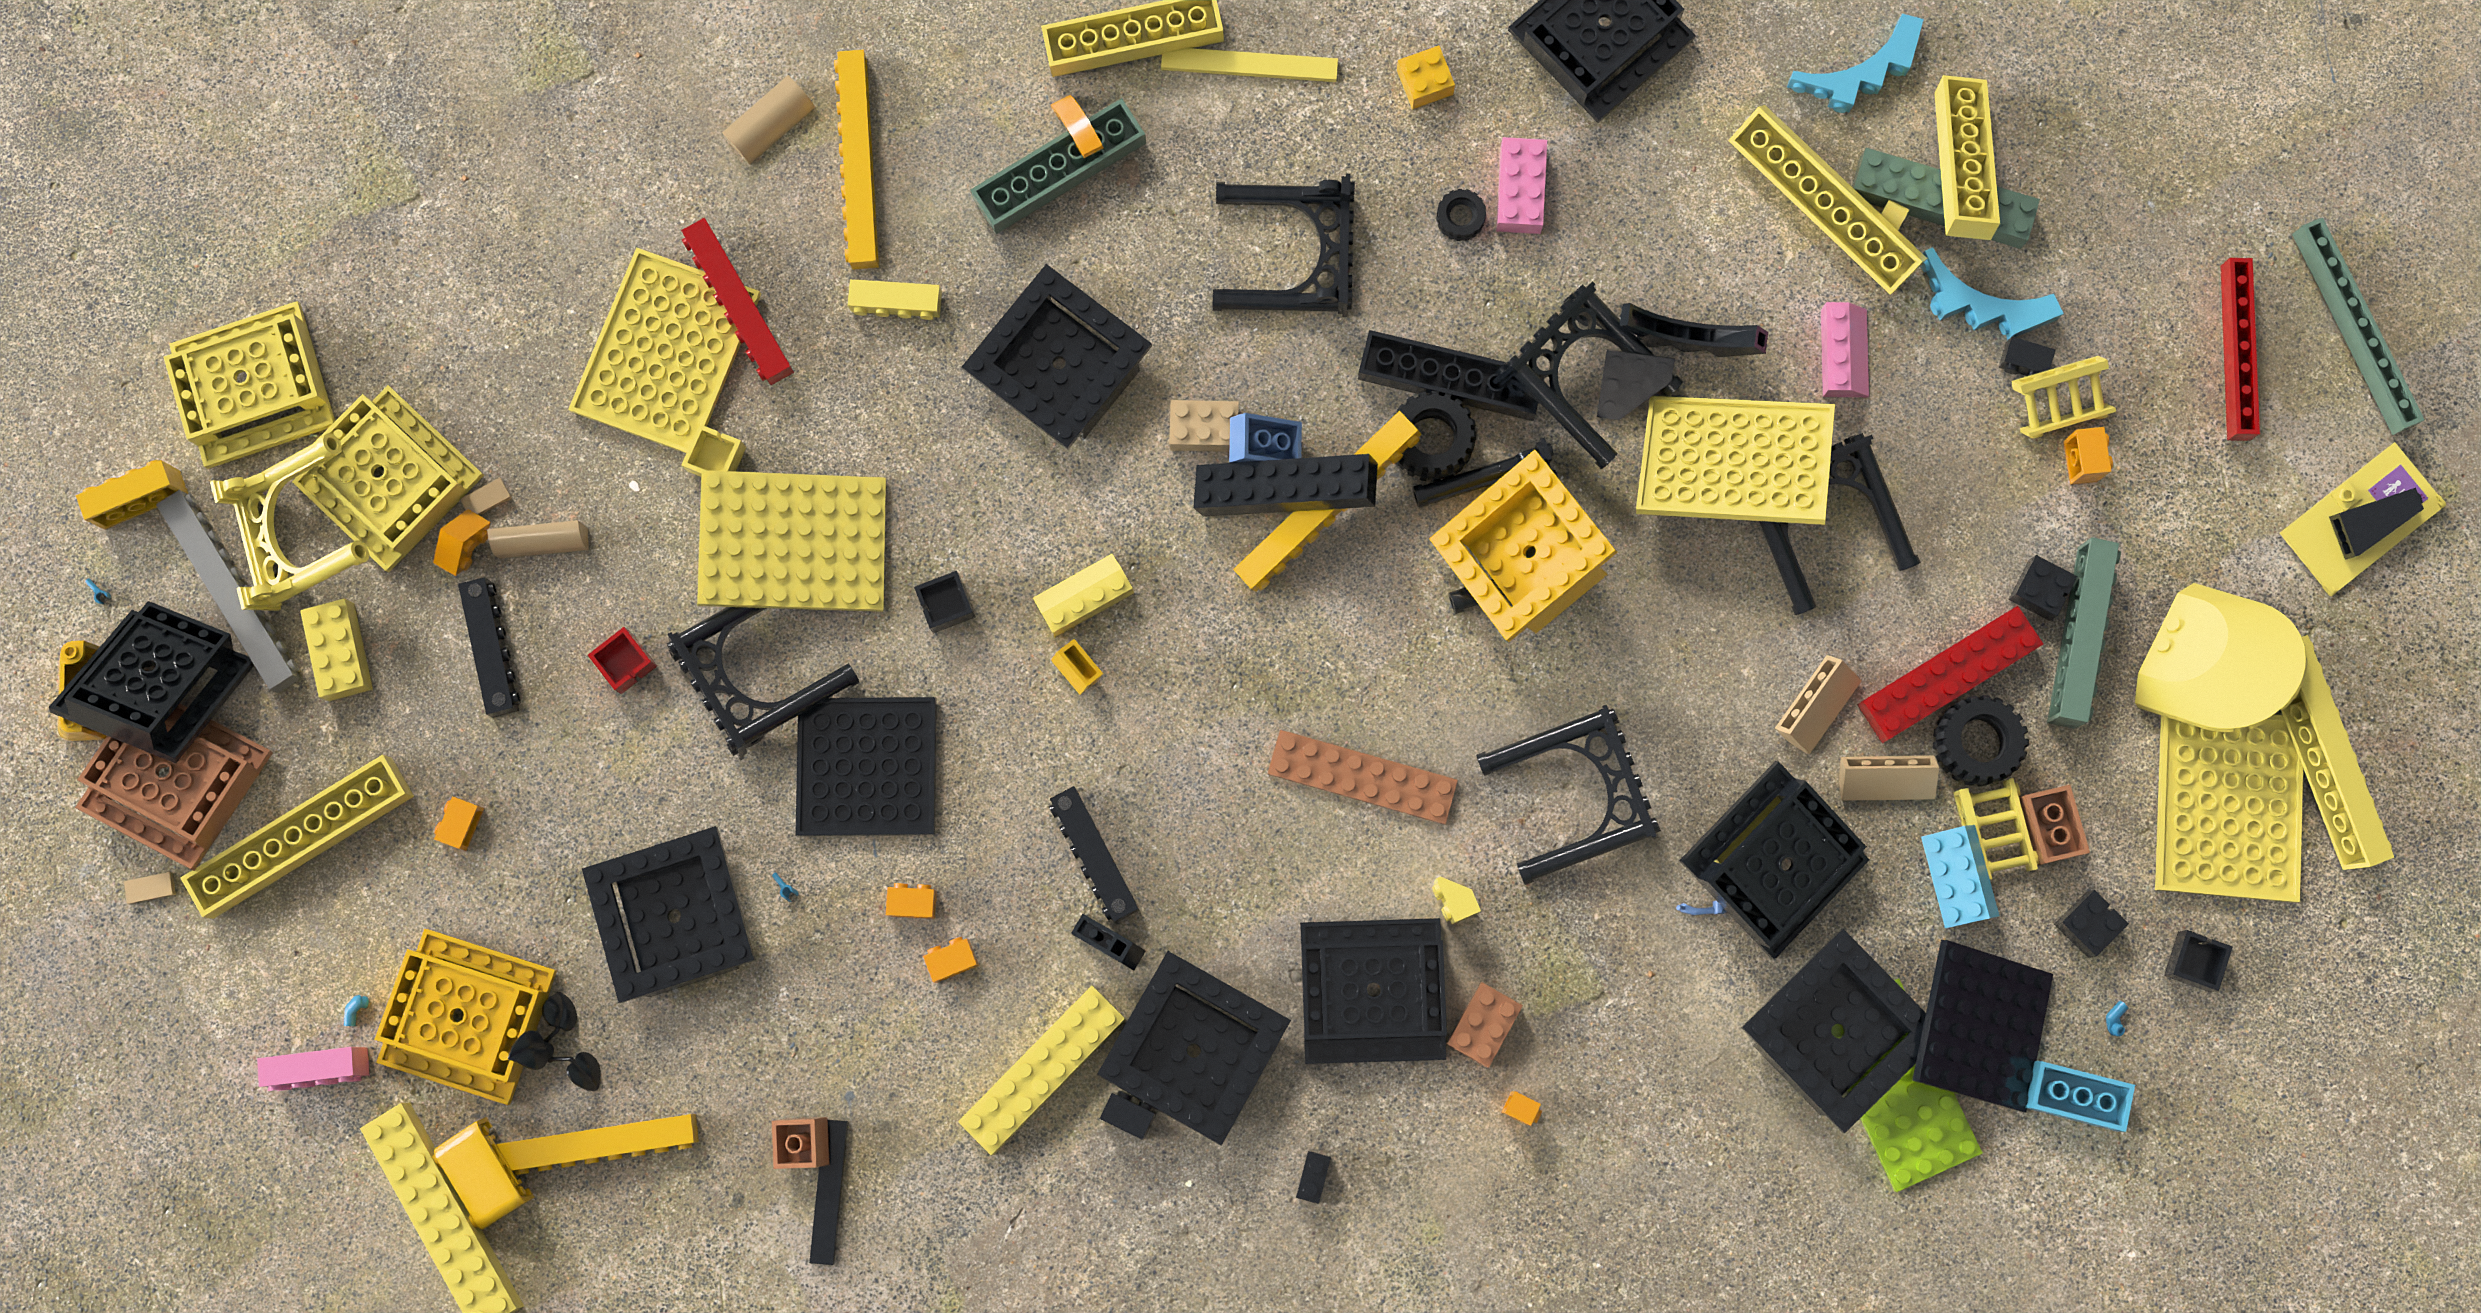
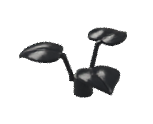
(534, 1051)

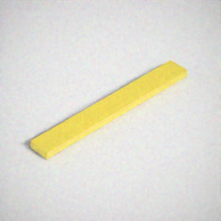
(1251, 64)

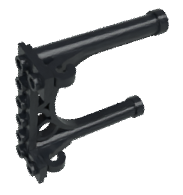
(1325, 299)
(1527, 378)
(1468, 482)
(1878, 494)
(779, 712)
(1558, 739)

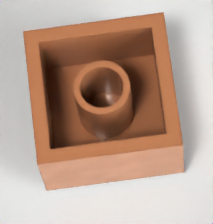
(800, 1142)

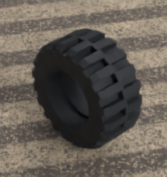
(1460, 422)
(2004, 723)

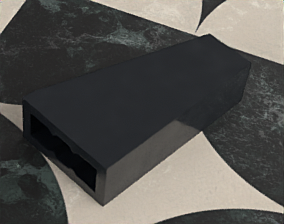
(2370, 523)

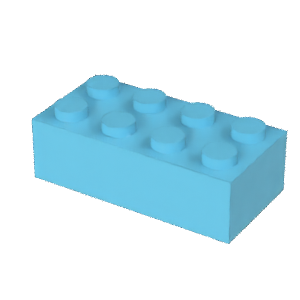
(1960, 876)
(2080, 1096)

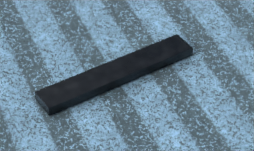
(829, 1196)

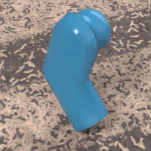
(352, 1007)
(2113, 1019)

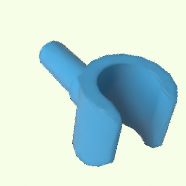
(98, 592)
(785, 889)

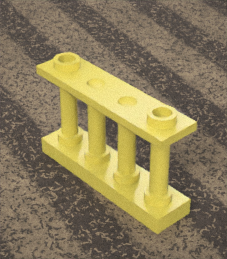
(2049, 381)
(2011, 790)

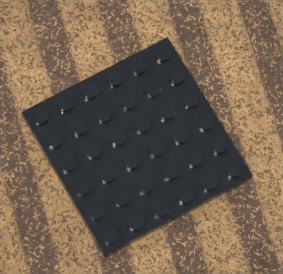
(867, 767)
(1982, 1026)

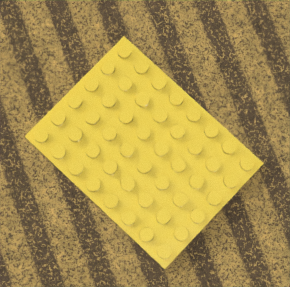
(659, 354)
(1736, 459)
(791, 541)
(2229, 811)

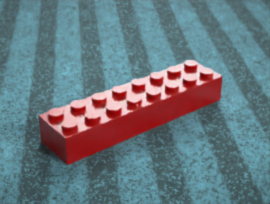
(1950, 674)

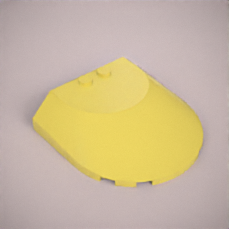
(2221, 662)

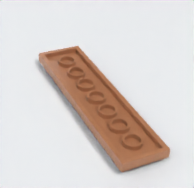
(1362, 777)

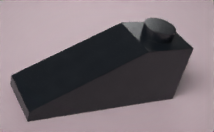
(1108, 942)

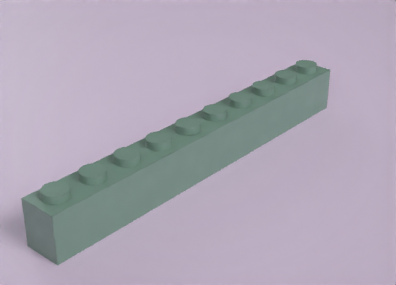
(2358, 326)

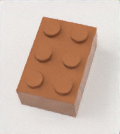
(2054, 824)
(1484, 1025)

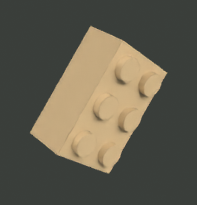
(1201, 425)

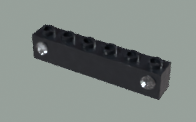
(489, 647)
(1094, 855)

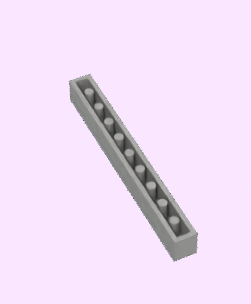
(222, 582)

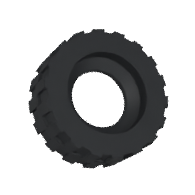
(1466, 198)

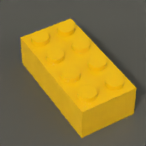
(130, 494)

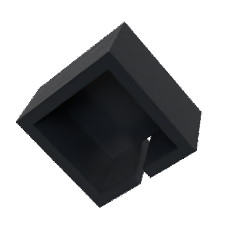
(2043, 588)
(946, 602)
(2091, 924)
(2197, 963)
(1128, 1115)

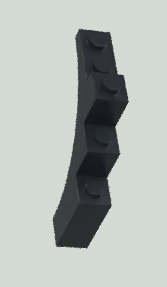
(1687, 336)

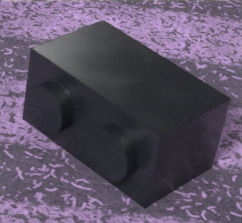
(2025, 357)
(1313, 1177)

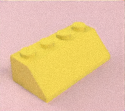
(1083, 595)

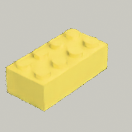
(336, 650)

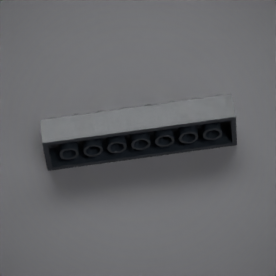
(1430, 368)
(1286, 485)

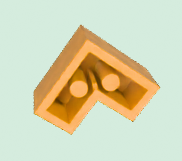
(459, 540)

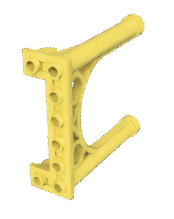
(261, 540)

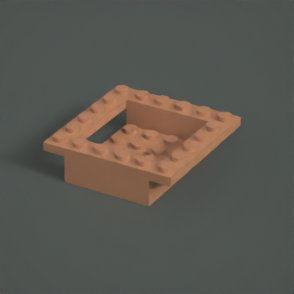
(190, 800)

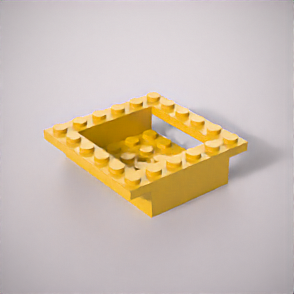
(1499, 526)
(470, 1053)

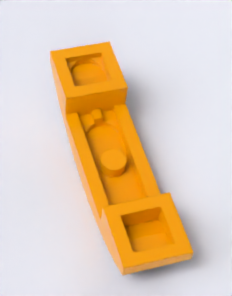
(1077, 125)

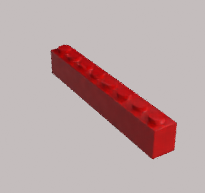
(737, 301)
(2240, 349)

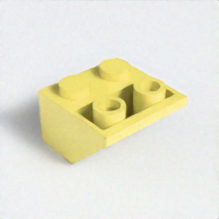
(1457, 900)

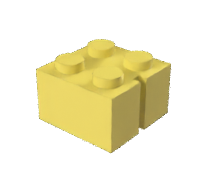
(711, 453)

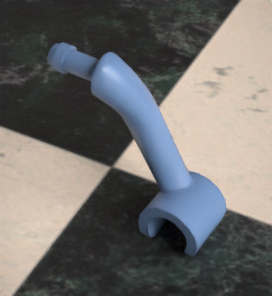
(1716, 909)

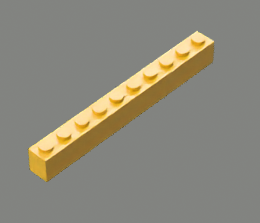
(857, 159)
(1304, 526)
(600, 1142)

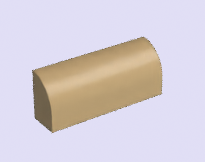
(768, 119)
(538, 539)
(1818, 704)
(1888, 778)

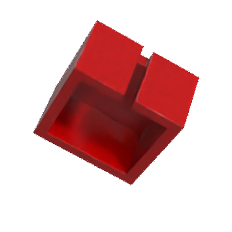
(622, 660)

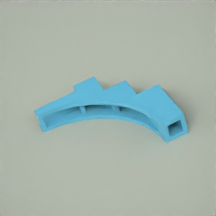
(1868, 76)
(2014, 316)

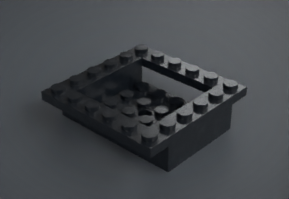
(1584, 54)
(1033, 333)
(132, 704)
(675, 875)
(1750, 882)
(1338, 967)
(1848, 990)
(1153, 1056)

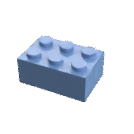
(1264, 438)

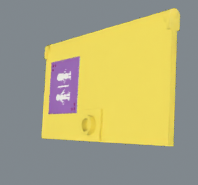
(2313, 534)

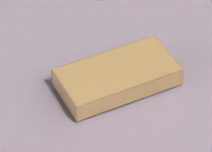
(487, 497)
(149, 888)

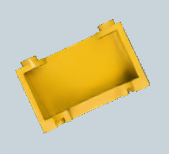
(72, 659)
(481, 1174)

